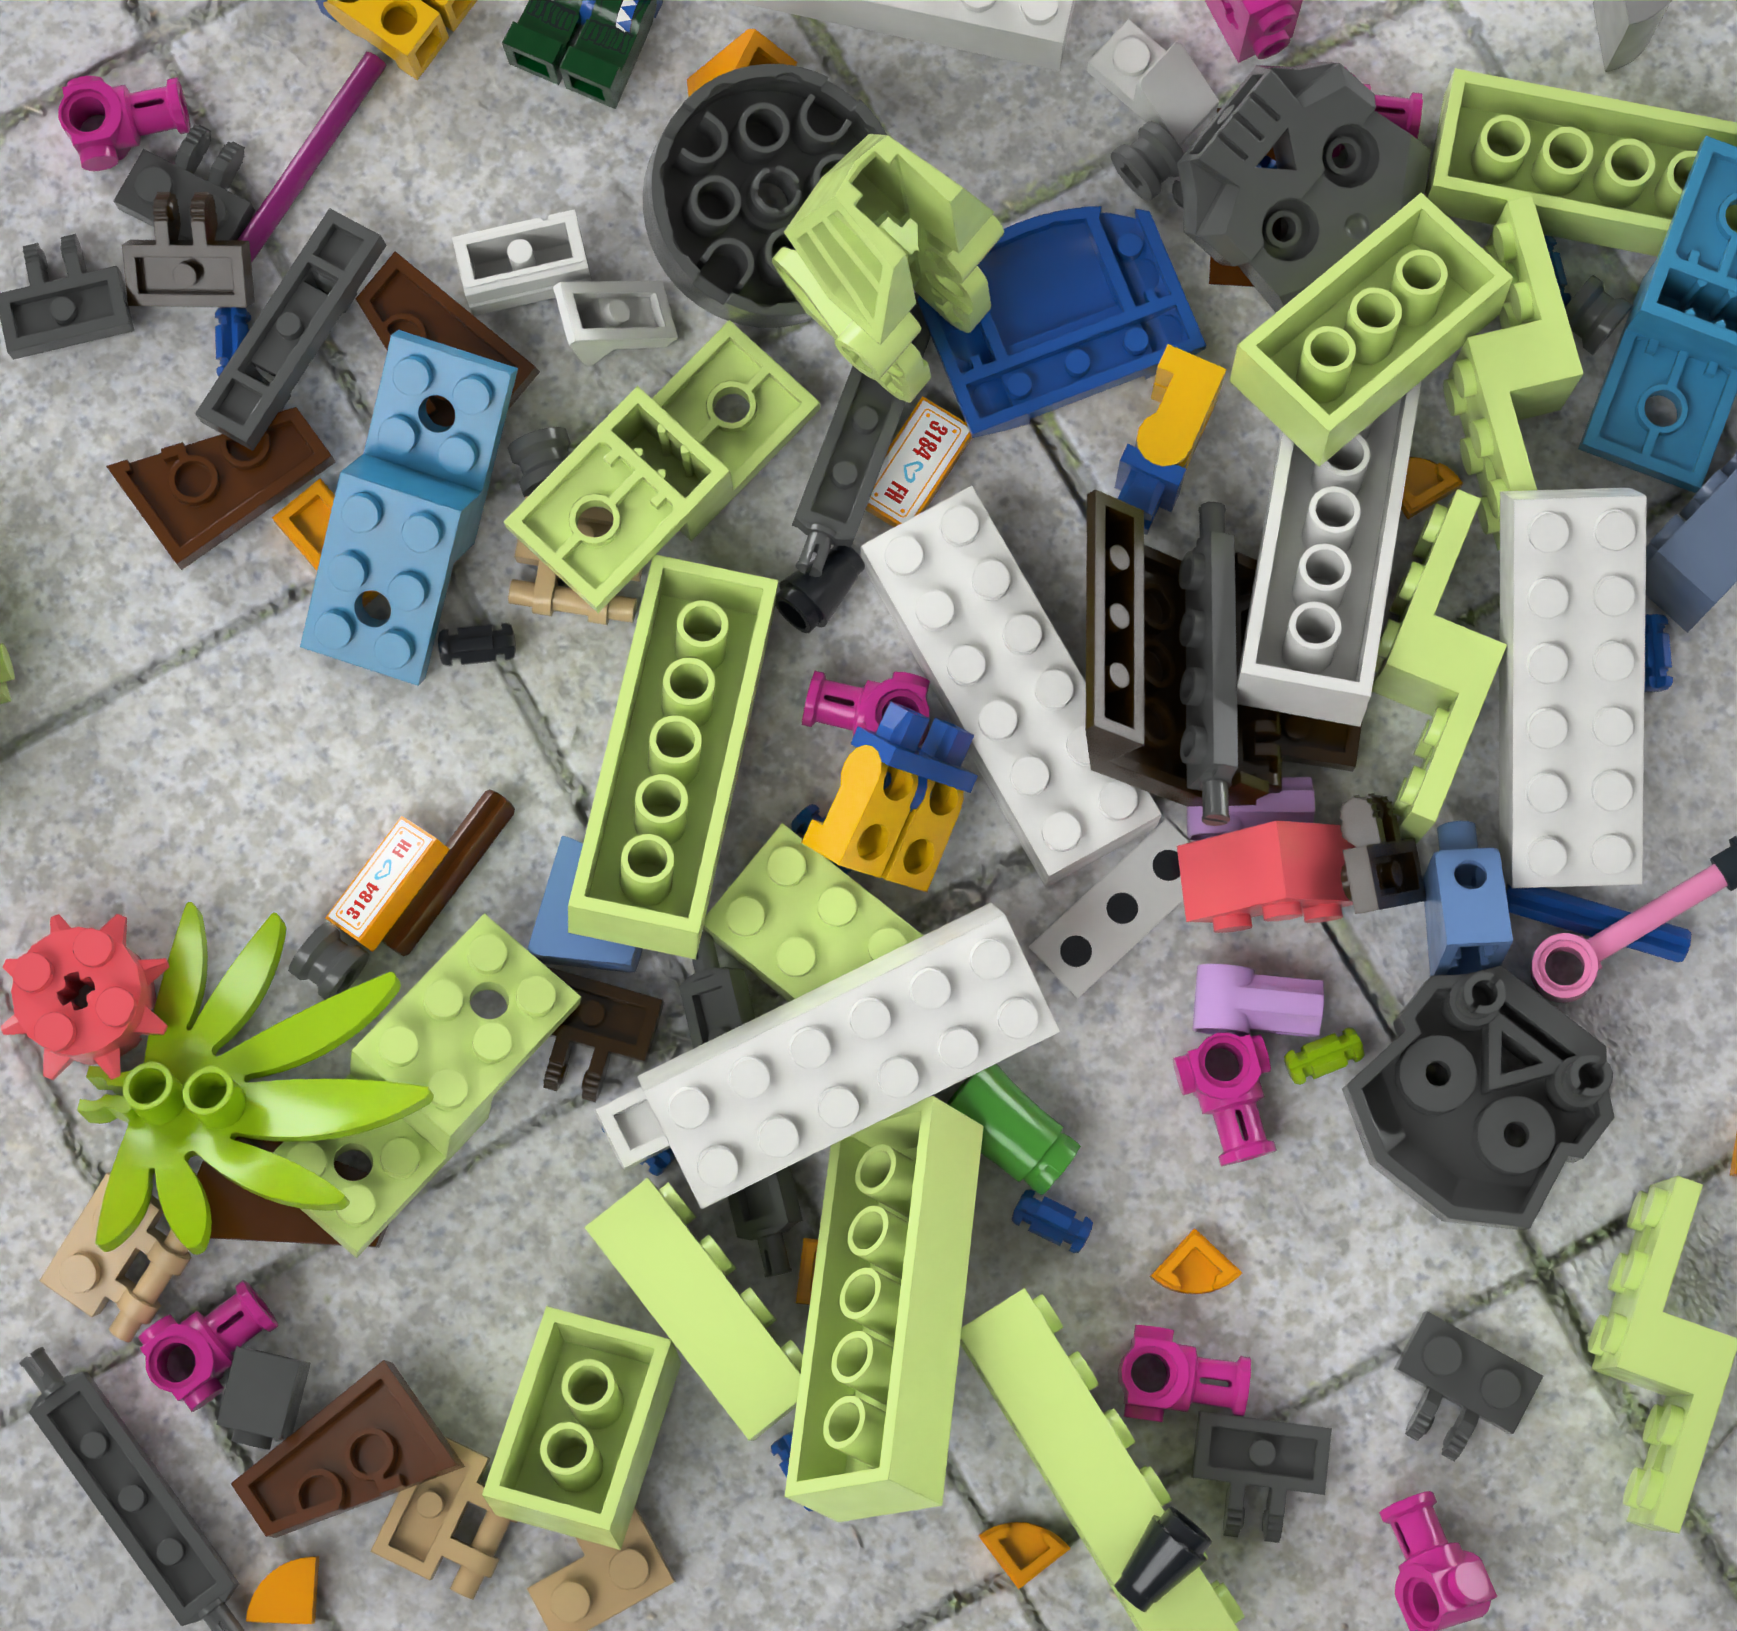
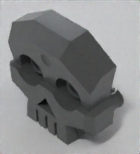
(1327, 207)
(1449, 1139)

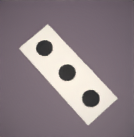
(1115, 912)

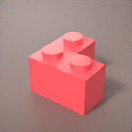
(1264, 871)

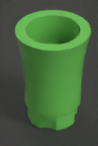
(1015, 1129)

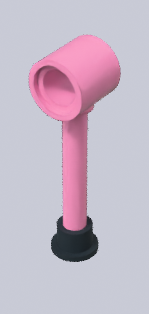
(1630, 928)

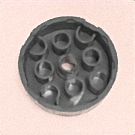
(706, 174)

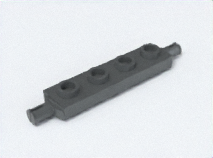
(849, 462)
(1211, 668)
(714, 1004)
(132, 1495)

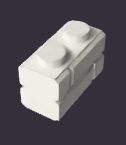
(520, 262)

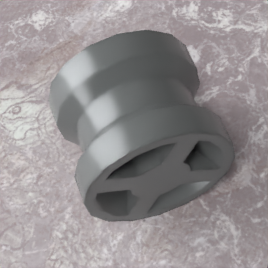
(1148, 160)
(1595, 314)
(538, 455)
(328, 961)

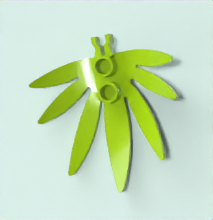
(198, 1102)

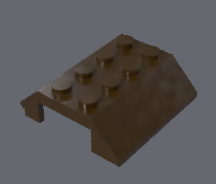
(1139, 663)

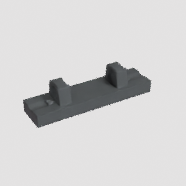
(291, 329)

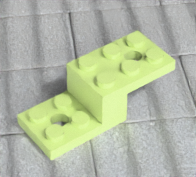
(1513, 370)
(662, 465)
(1434, 666)
(443, 1045)
(1662, 1355)

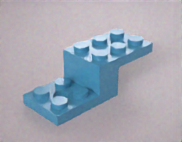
(1678, 338)
(408, 507)

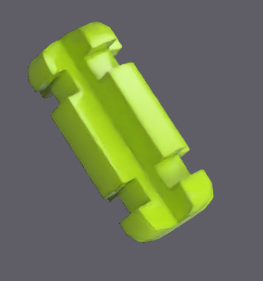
(1324, 1056)

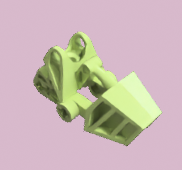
(873, 238)

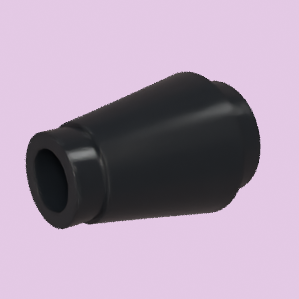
(813, 600)
(1162, 1559)

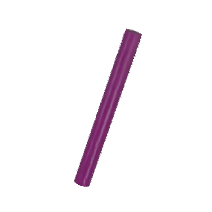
(312, 152)

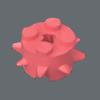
(117, 1010)

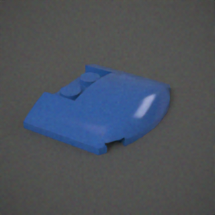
(1072, 313)

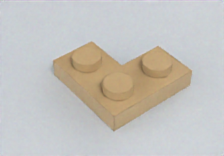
(602, 1581)

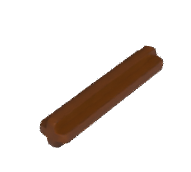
(466, 849)

